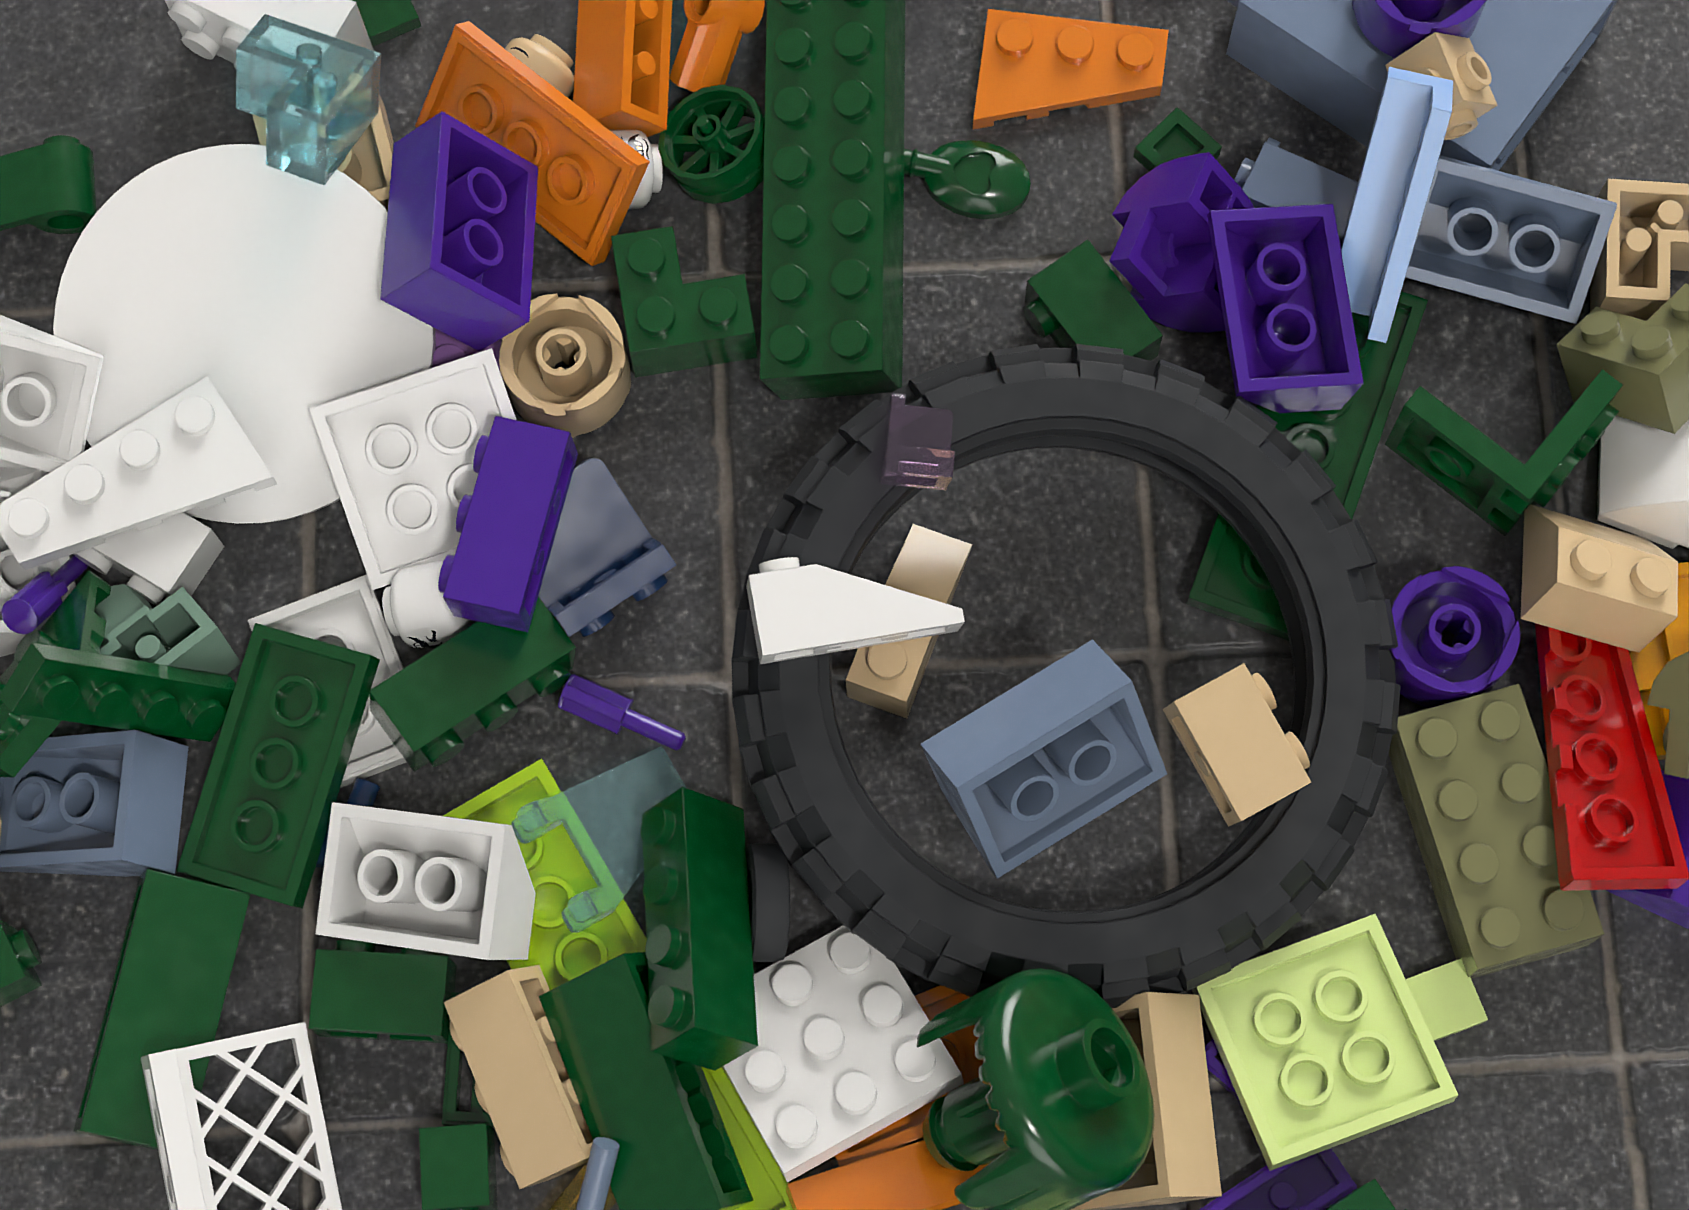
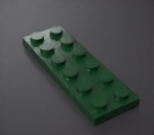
(1341, 443)

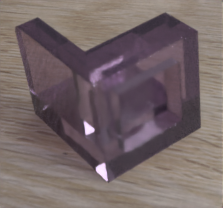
(917, 446)

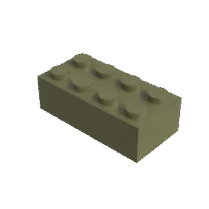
(1488, 831)

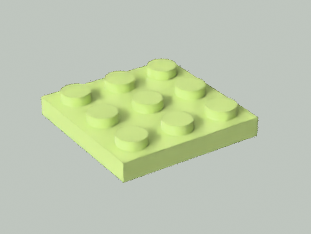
(1324, 1042)

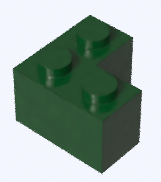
(673, 322)

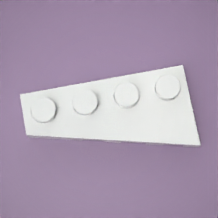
(153, 468)

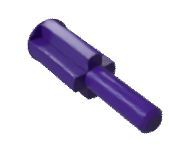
(40, 597)
(613, 711)

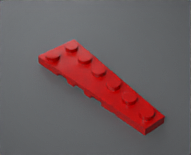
(1603, 771)

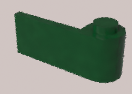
(48, 186)

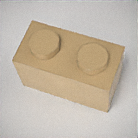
(1239, 744)

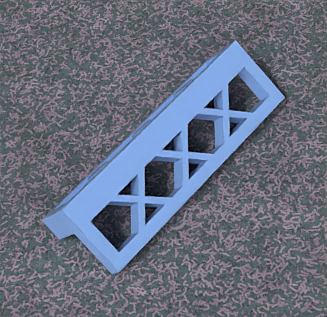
(1393, 192)

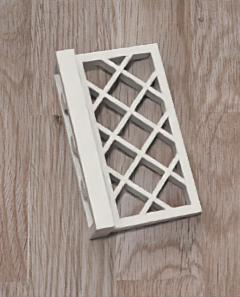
(182, 1136)

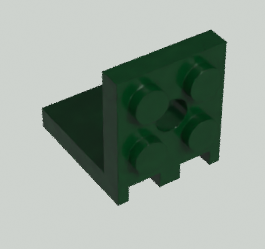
(1483, 472)

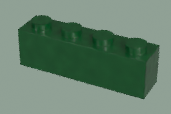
(698, 930)

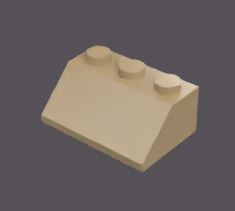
(1183, 1147)

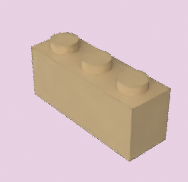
(521, 1075)

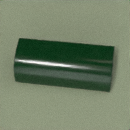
(160, 998)
(652, 1105)

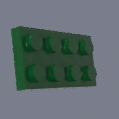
(278, 765)

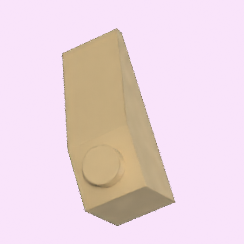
(892, 672)

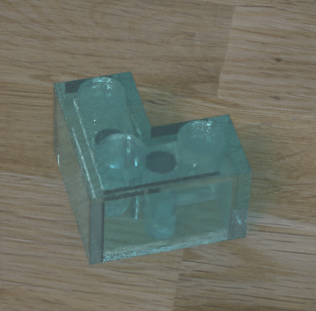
(311, 92)

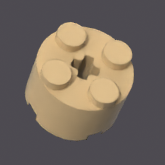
(580, 336)

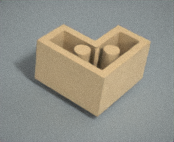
(1641, 246)

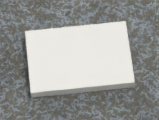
(353, 620)

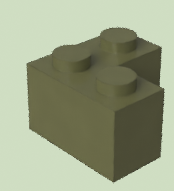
(1641, 355)

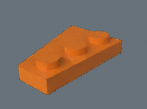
(1062, 63)

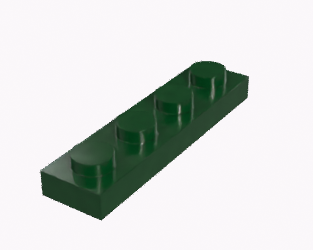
(118, 693)

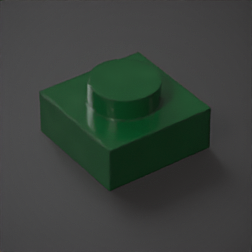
(1172, 139)

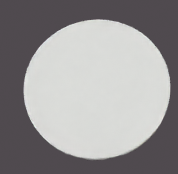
(243, 282)

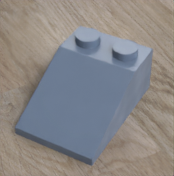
(95, 806)

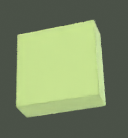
(1447, 999)

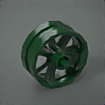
(697, 128)

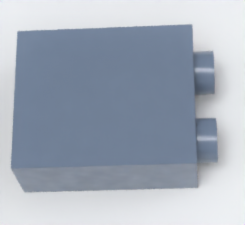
(1331, 67)

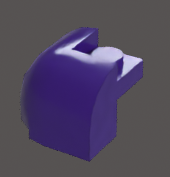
(1168, 241)

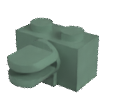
(169, 635)

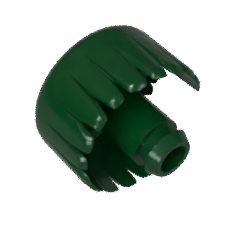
(1055, 1103)

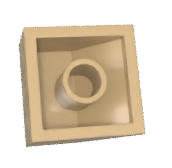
(1595, 580)

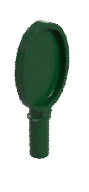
(972, 178)

